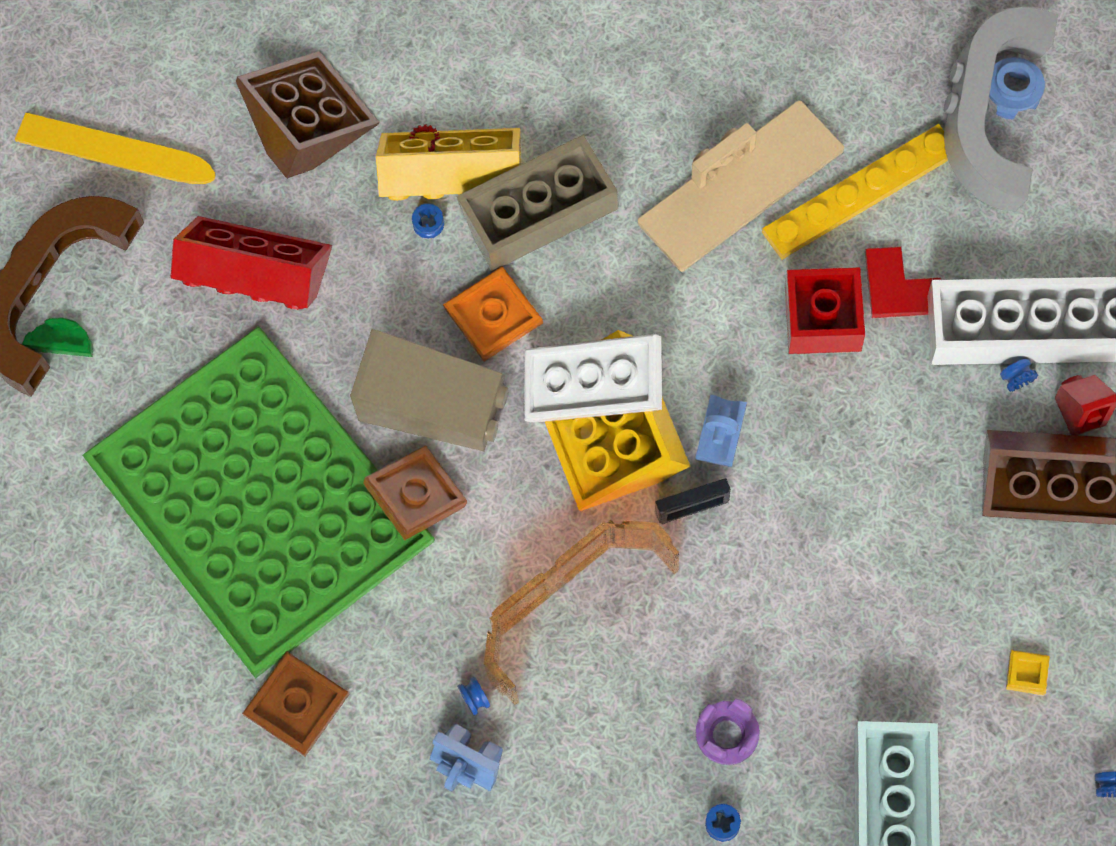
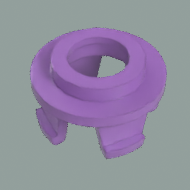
(734, 711)

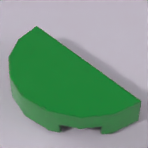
(59, 337)

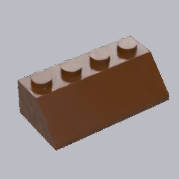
(1049, 477)

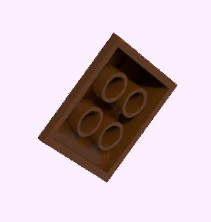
(303, 112)

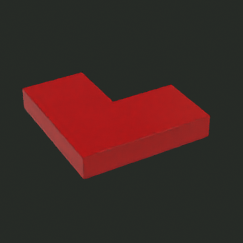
(889, 290)

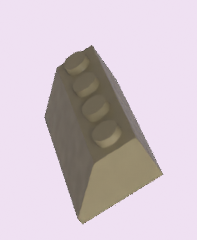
(538, 202)

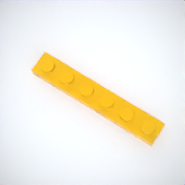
(857, 193)

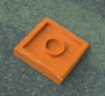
(493, 313)

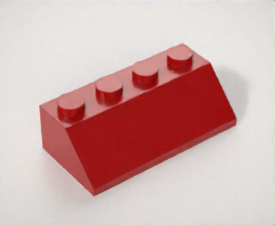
(249, 262)

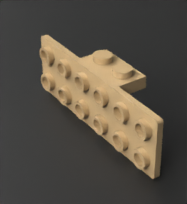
(739, 183)

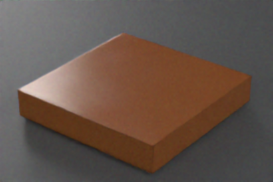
(415, 492)
(296, 704)

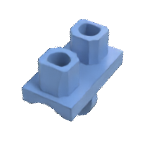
(721, 431)
(463, 763)

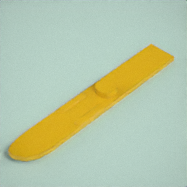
(114, 150)

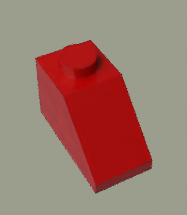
(1085, 403)

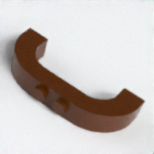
(33, 259)

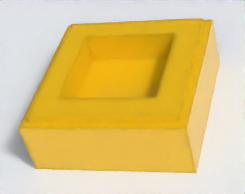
(1027, 672)

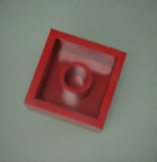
(824, 310)

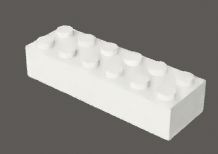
(1022, 320)

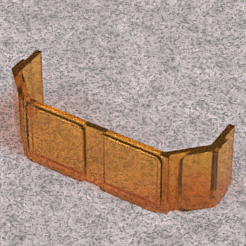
(607, 535)

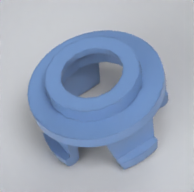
(1011, 101)

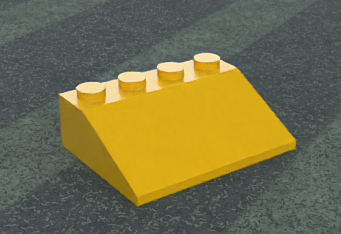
(616, 452)

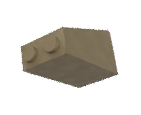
(427, 392)

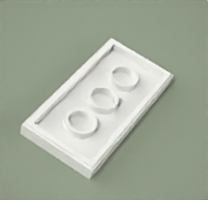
(593, 378)

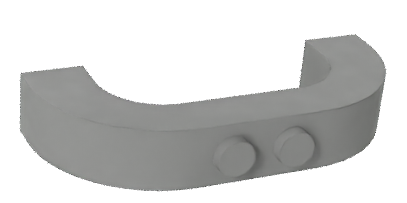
(969, 153)

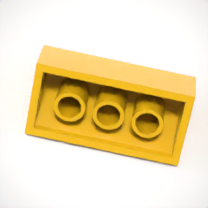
(457, 165)

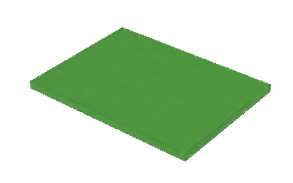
(254, 500)

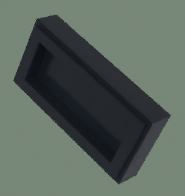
(692, 501)

